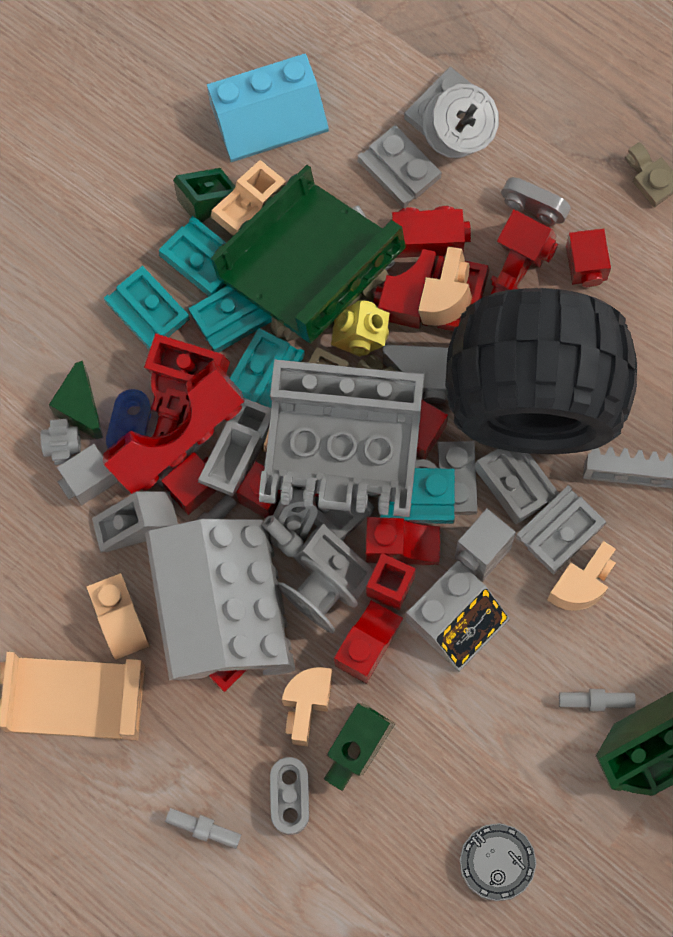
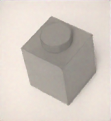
(85, 475)

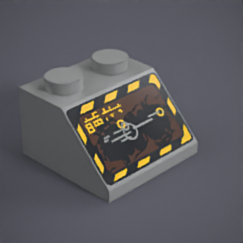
(457, 616)

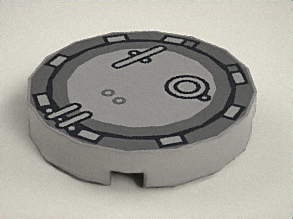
(497, 862)

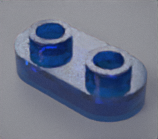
(122, 422)

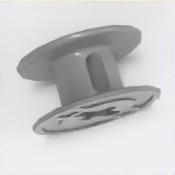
(479, 121)
(317, 594)

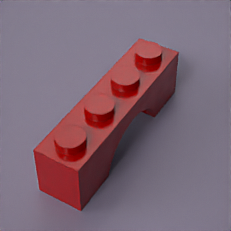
(140, 458)

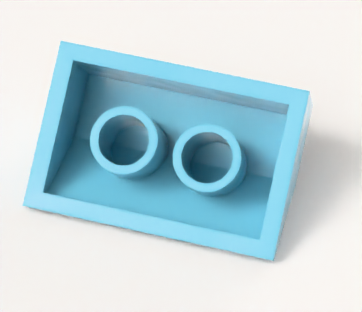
(268, 107)

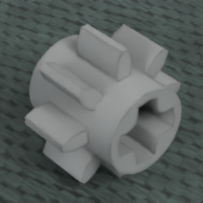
(60, 441)

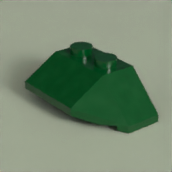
(640, 750)

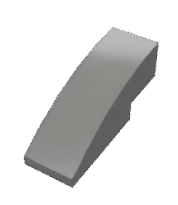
(237, 448)

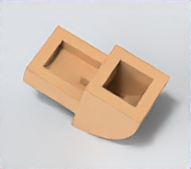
(248, 197)
(446, 297)
(580, 588)
(117, 616)
(307, 693)

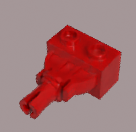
(528, 244)
(171, 367)

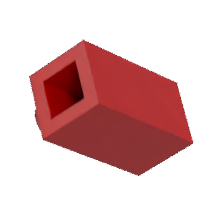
(432, 230)

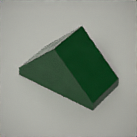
(202, 191)
(76, 402)

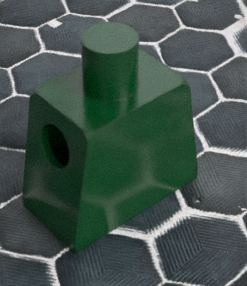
(366, 729)

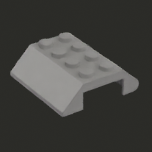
(342, 436)
(218, 598)

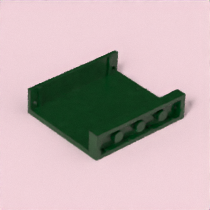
(306, 256)

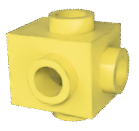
(361, 328)

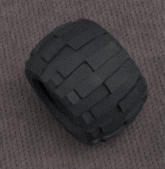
(541, 371)

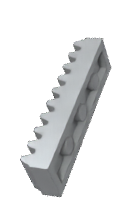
(629, 470)

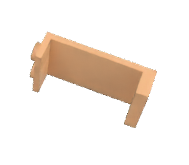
(71, 697)

